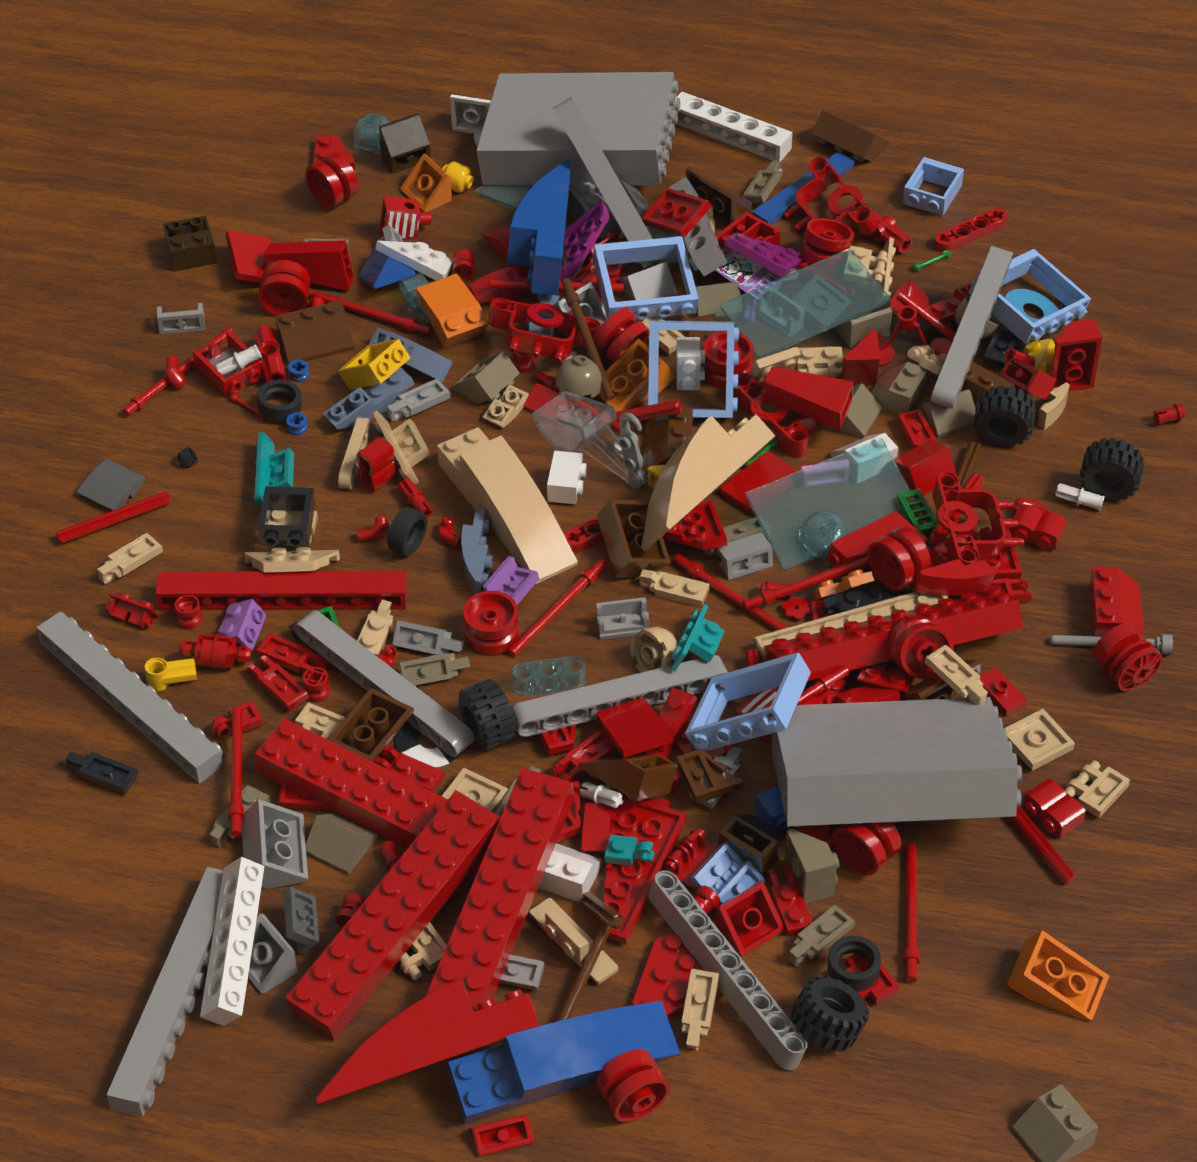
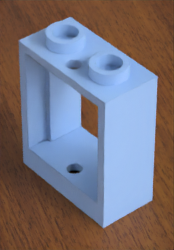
(929, 171)

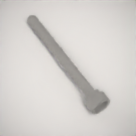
(1163, 644)

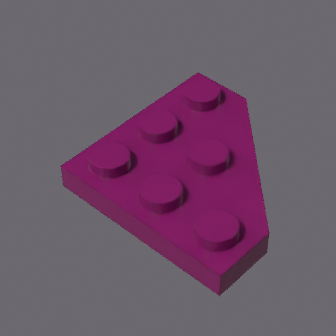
(581, 237)
(770, 256)

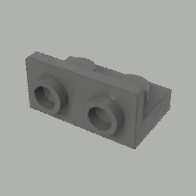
(301, 919)

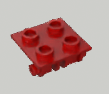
(887, 677)
(689, 856)

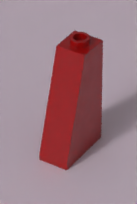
(324, 260)
(810, 394)
(856, 543)

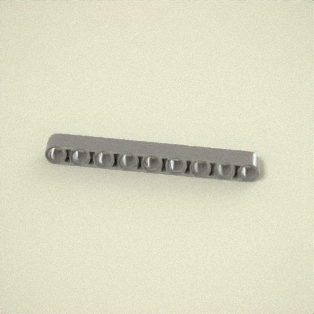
(602, 173)
(971, 327)
(373, 673)
(582, 703)
(735, 978)

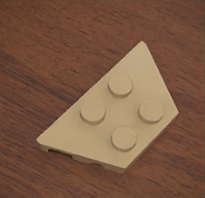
(291, 561)

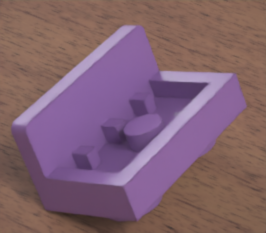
(512, 580)
(243, 622)

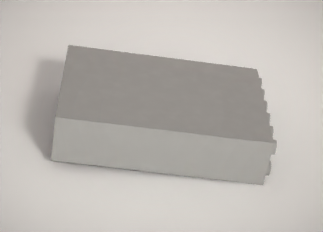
(625, 111)
(895, 762)

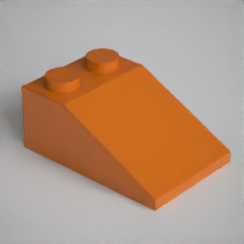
(452, 310)
(631, 377)
(1057, 977)

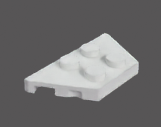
(418, 256)

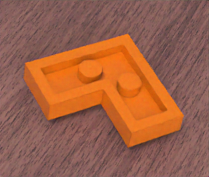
(852, 580)

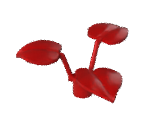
(907, 321)

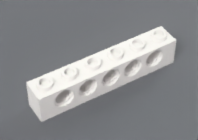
(733, 127)
(232, 942)

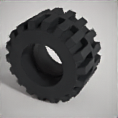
(1004, 416)
(1112, 469)
(487, 714)
(829, 1013)

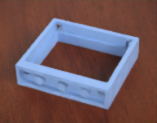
(646, 251)
(1052, 280)
(731, 360)
(786, 672)

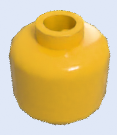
(460, 176)

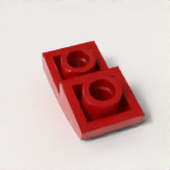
(596, 828)

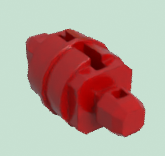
(215, 651)

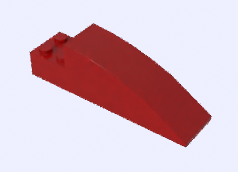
(429, 1033)

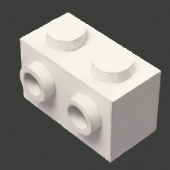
(688, 363)
(565, 477)

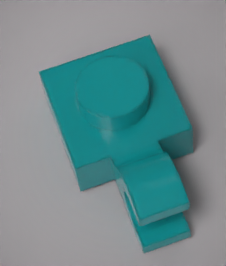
(625, 849)

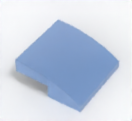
(726, 873)

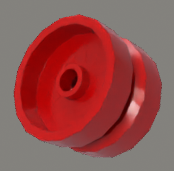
(331, 180)
(824, 239)
(284, 287)
(619, 333)
(715, 357)
(898, 558)
(491, 622)
(915, 640)
(866, 845)
(632, 1085)

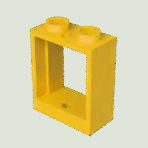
(376, 365)

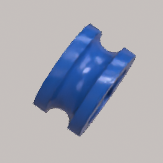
(298, 376)
(297, 429)

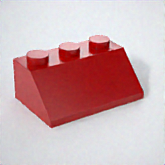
(1077, 355)
(1113, 600)

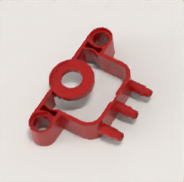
(824, 175)
(506, 312)
(792, 438)
(951, 498)

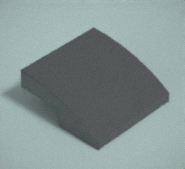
(111, 485)

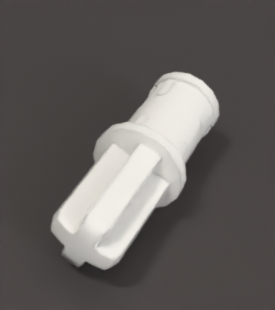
(239, 360)
(1079, 496)
(601, 794)

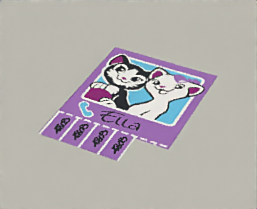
(744, 271)

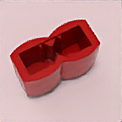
(376, 464)
(1039, 527)
(1054, 807)

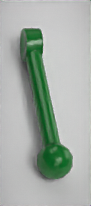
(945, 254)
(772, 444)

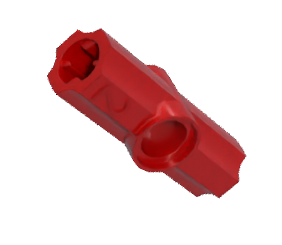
(888, 228)
(270, 353)

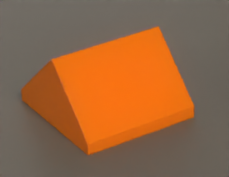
(428, 185)

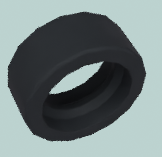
(278, 388)
(407, 531)
(860, 946)

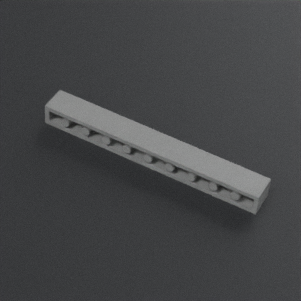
(131, 697)
(168, 1004)

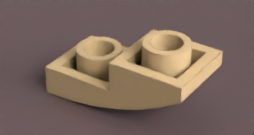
(507, 407)
(1052, 410)

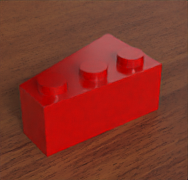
(751, 227)

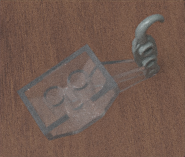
(584, 424)

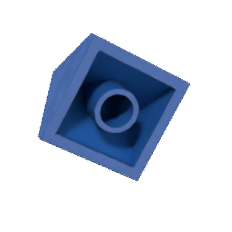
(383, 270)

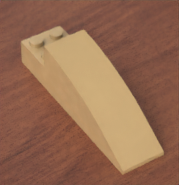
(698, 469)
(518, 514)

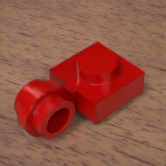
(250, 719)

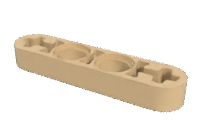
(357, 442)

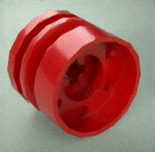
(1127, 656)

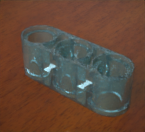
(408, 290)
(549, 675)

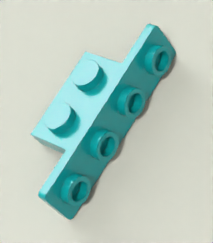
(271, 468)
(699, 637)

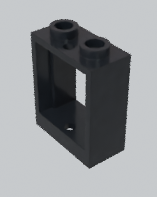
(286, 500)

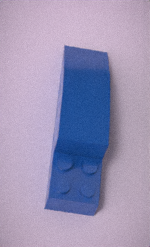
(539, 230)
(556, 1058)

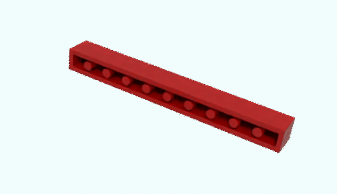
(285, 589)

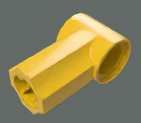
(162, 673)

